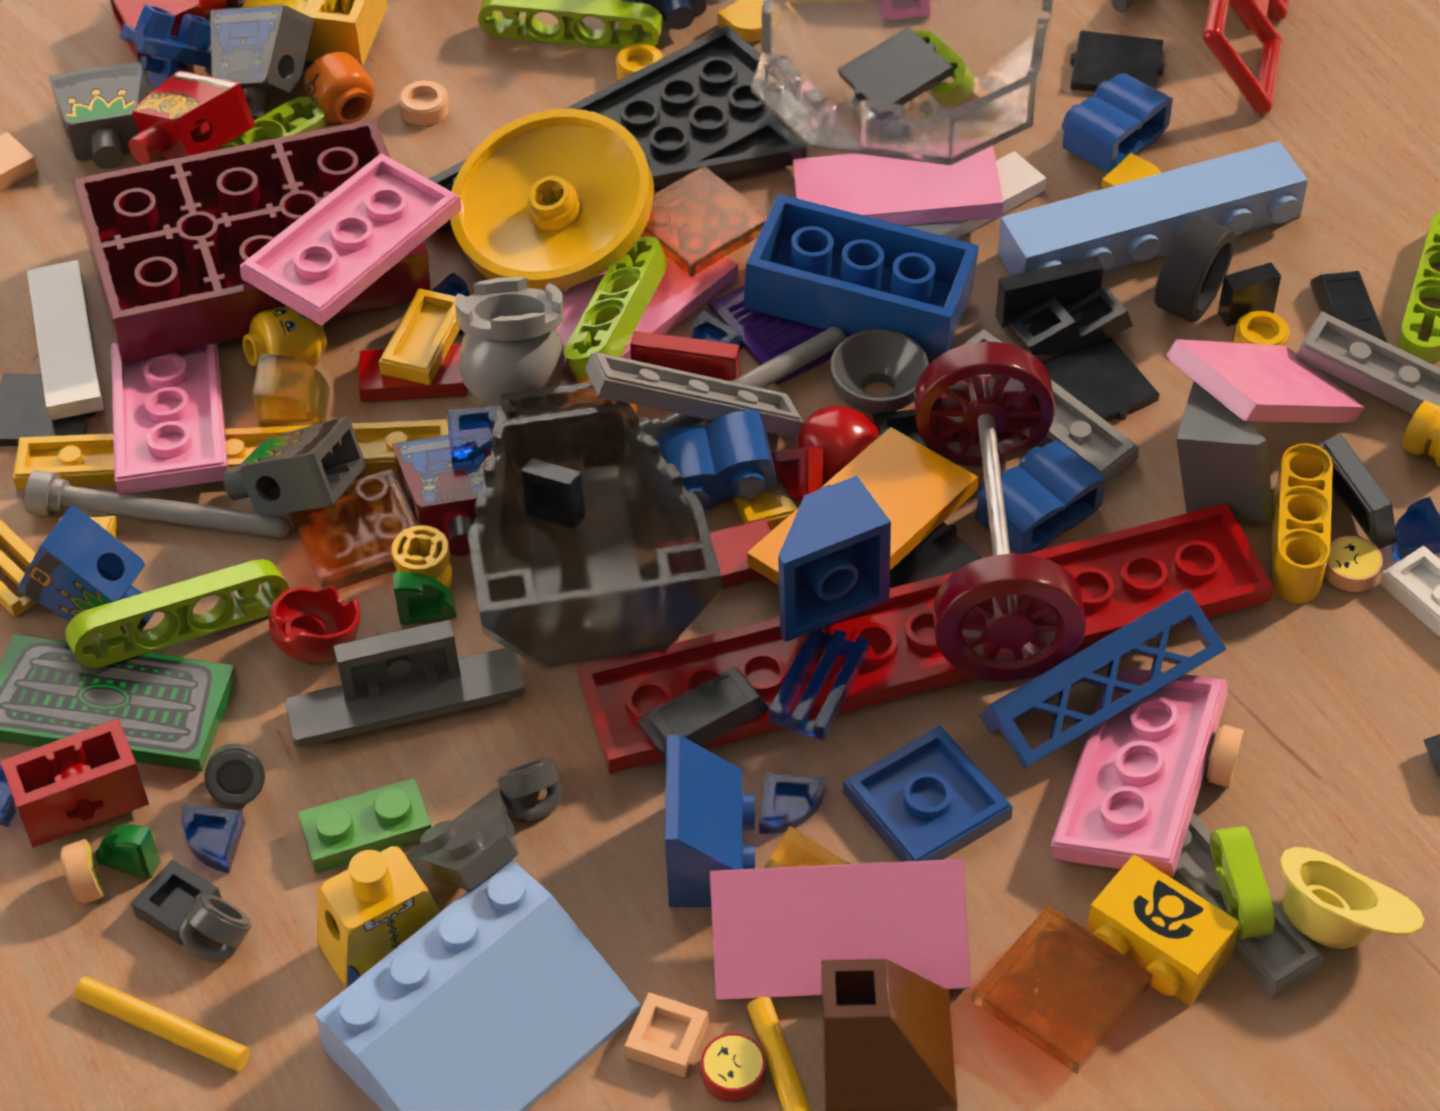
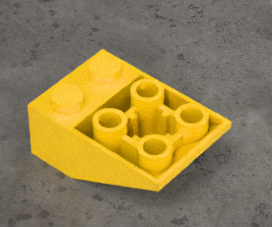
(337, 24)

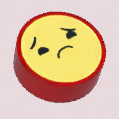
(733, 1067)

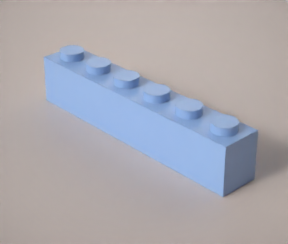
(1145, 215)

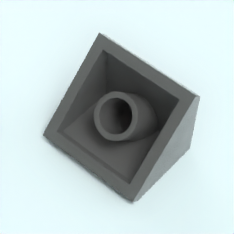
(1223, 460)

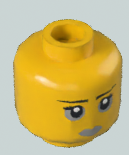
(284, 333)

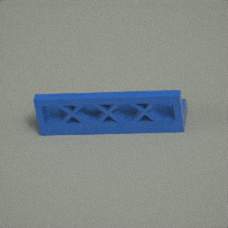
(1090, 661)

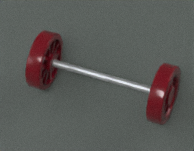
(1005, 611)

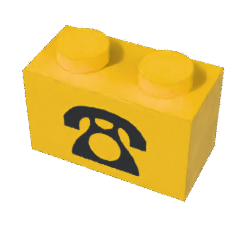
(1164, 929)

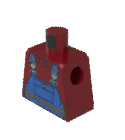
(438, 491)

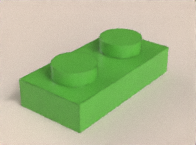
(364, 822)

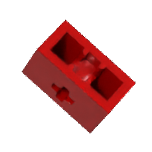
(75, 782)

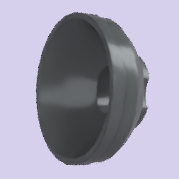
(877, 357)

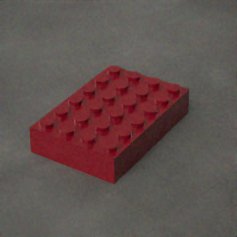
(179, 228)

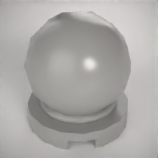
(510, 338)

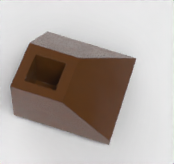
(885, 1039)

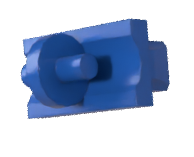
(154, 38)

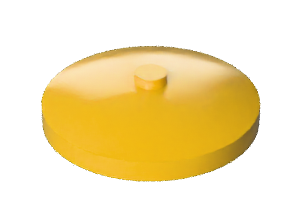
(553, 198)

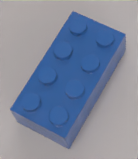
(859, 274)

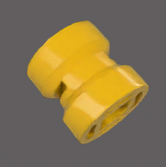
(1424, 432)
(423, 552)

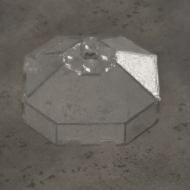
(811, 39)

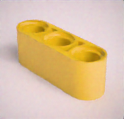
(1301, 523)

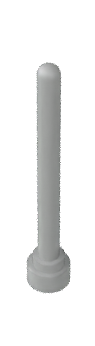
(760, 376)
(50, 494)

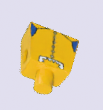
(370, 911)

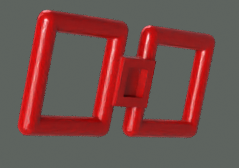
(1253, 14)

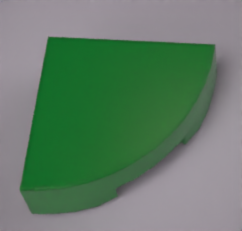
(422, 598)
(129, 850)

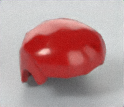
(841, 435)
(311, 622)

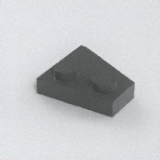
(469, 846)

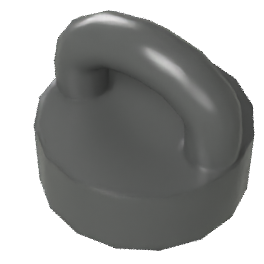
(234, 774)
(527, 780)
(217, 921)

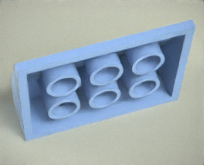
(478, 1005)

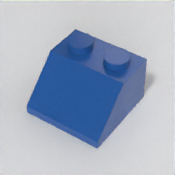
(833, 559)
(703, 821)

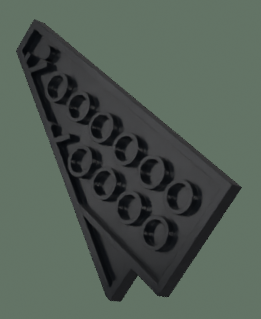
(692, 114)

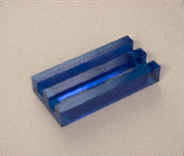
(834, 646)

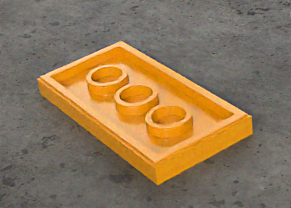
(906, 481)

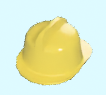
(1339, 904)

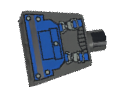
(260, 50)

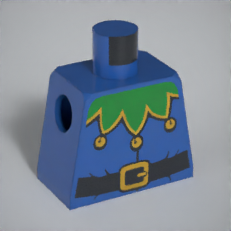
(81, 568)

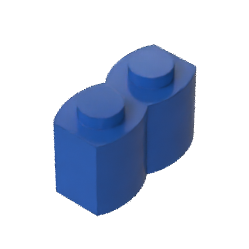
(1116, 121)
(722, 457)
(1045, 496)

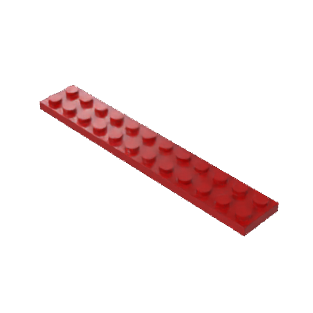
(1118, 578)

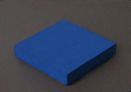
(927, 798)

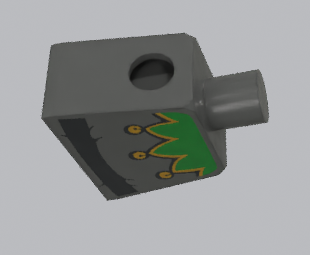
(98, 110)
(298, 469)

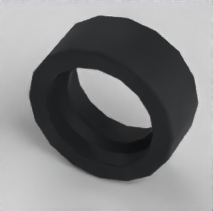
(1194, 268)

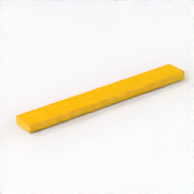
(90, 458)

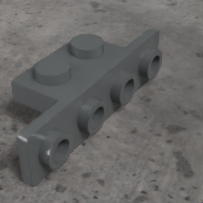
(401, 681)

